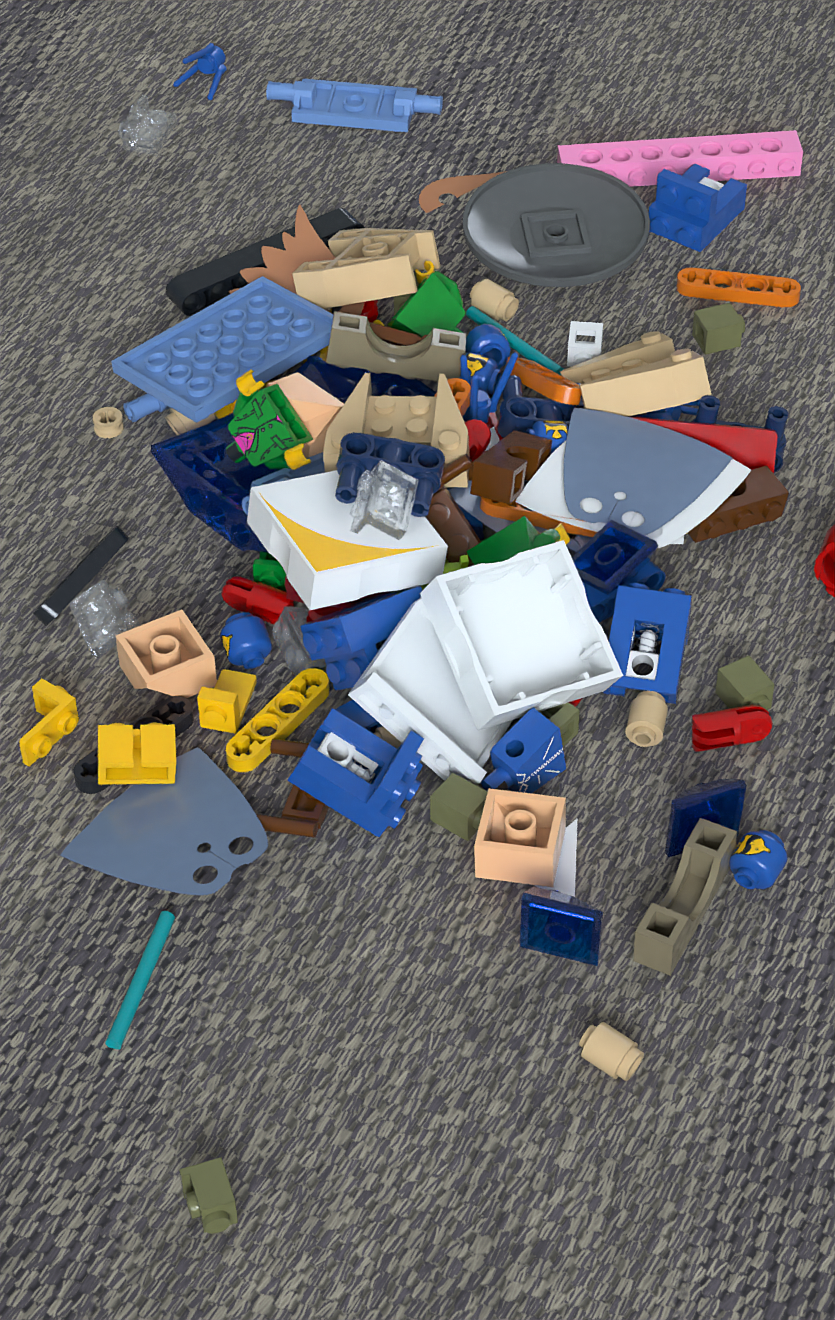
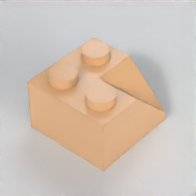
(313, 406)
(167, 656)
(520, 837)

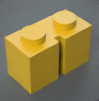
(136, 754)

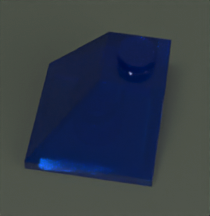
(613, 557)
(714, 801)
(560, 925)

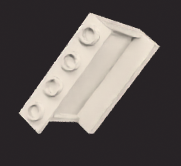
(416, 690)

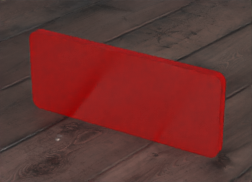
(744, 444)

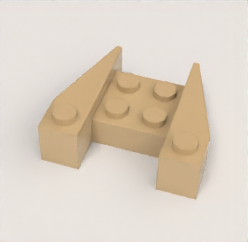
(366, 266)
(641, 377)
(407, 418)

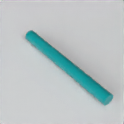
(514, 341)
(140, 980)

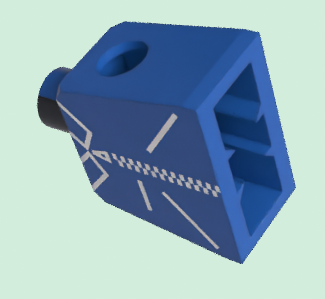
(526, 755)

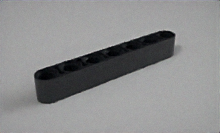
(214, 280)

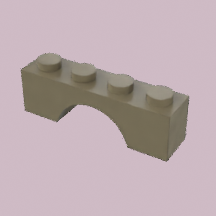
(357, 346)
(671, 924)

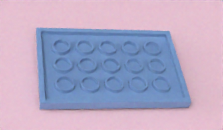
(200, 358)

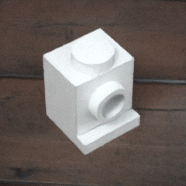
(582, 350)

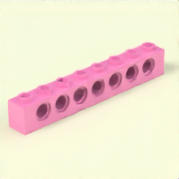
(724, 155)

